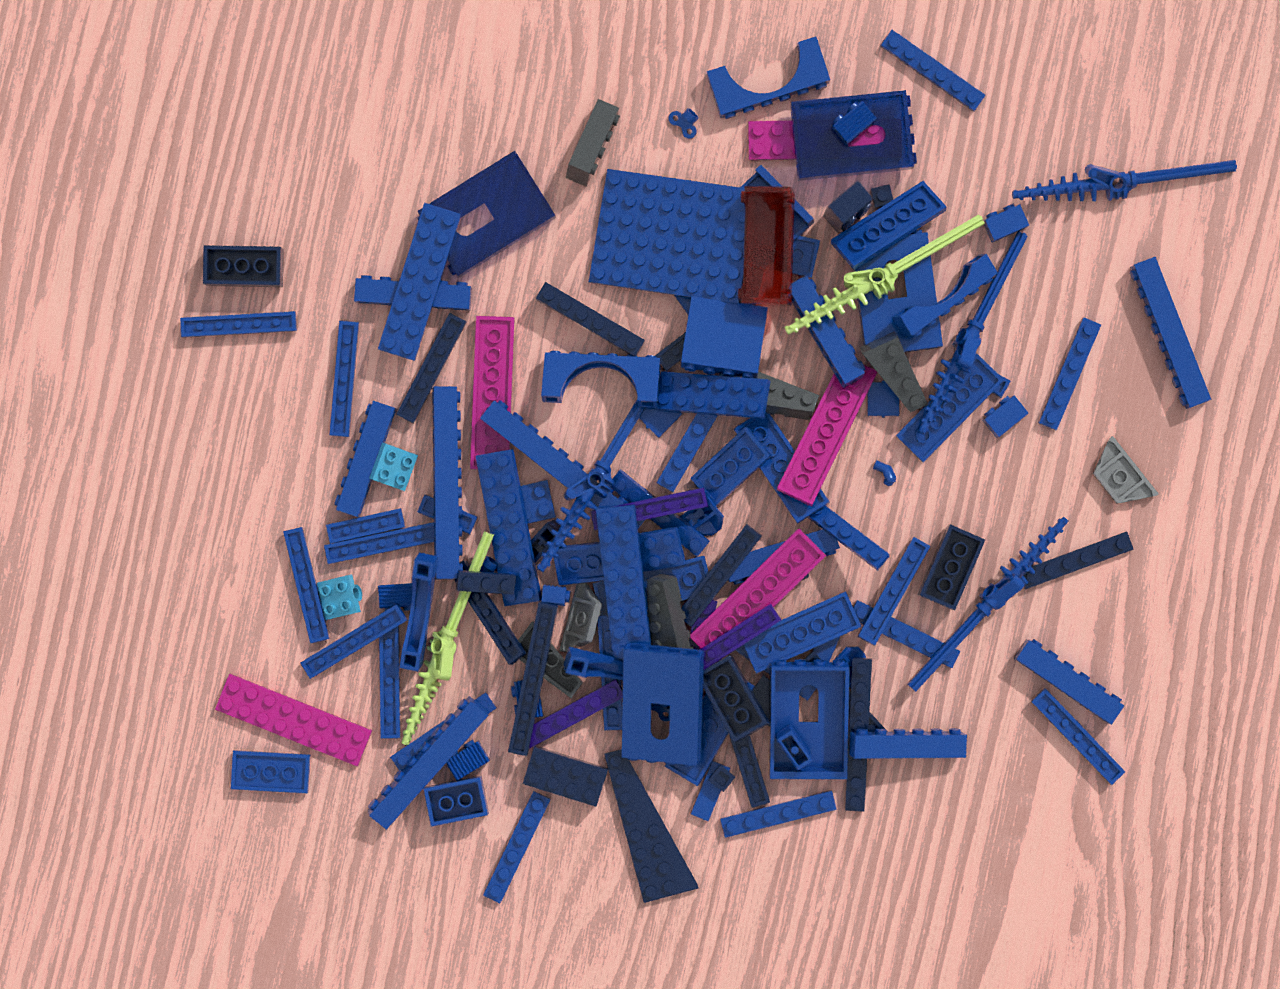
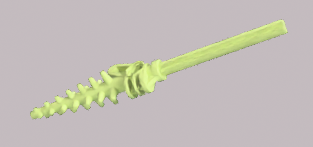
(862, 282)
(443, 650)

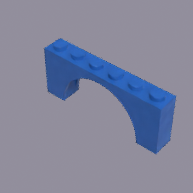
(732, 98)
(564, 367)

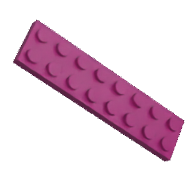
(775, 139)
(491, 380)
(824, 438)
(764, 586)
(293, 719)

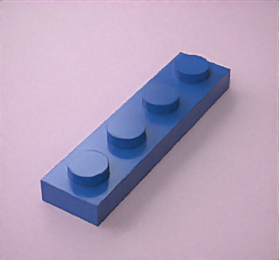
(365, 526)

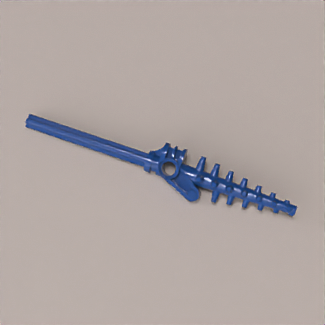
(1103, 179)
(968, 338)
(584, 490)
(992, 598)

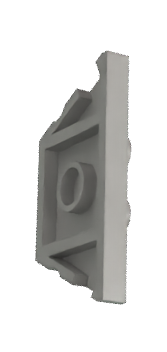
(1121, 475)
(581, 619)

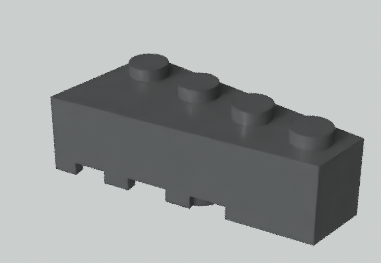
(591, 143)
(893, 366)
(789, 399)
(665, 613)
(555, 669)

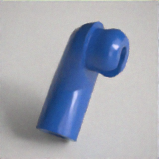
(889, 475)

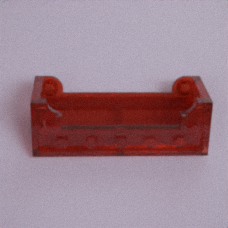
(768, 246)

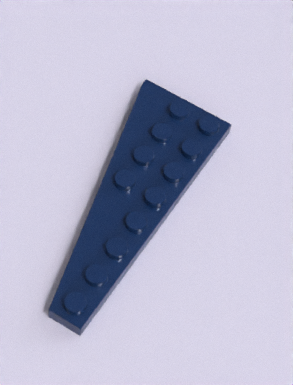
(654, 853)

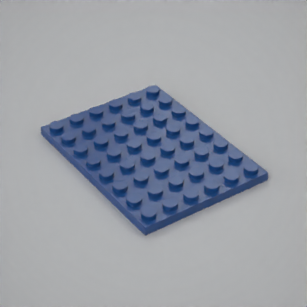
(670, 236)

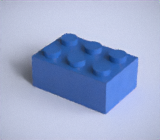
(456, 801)

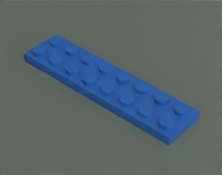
(419, 281)
(508, 524)
(623, 577)

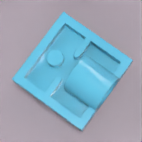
(393, 466)
(339, 597)

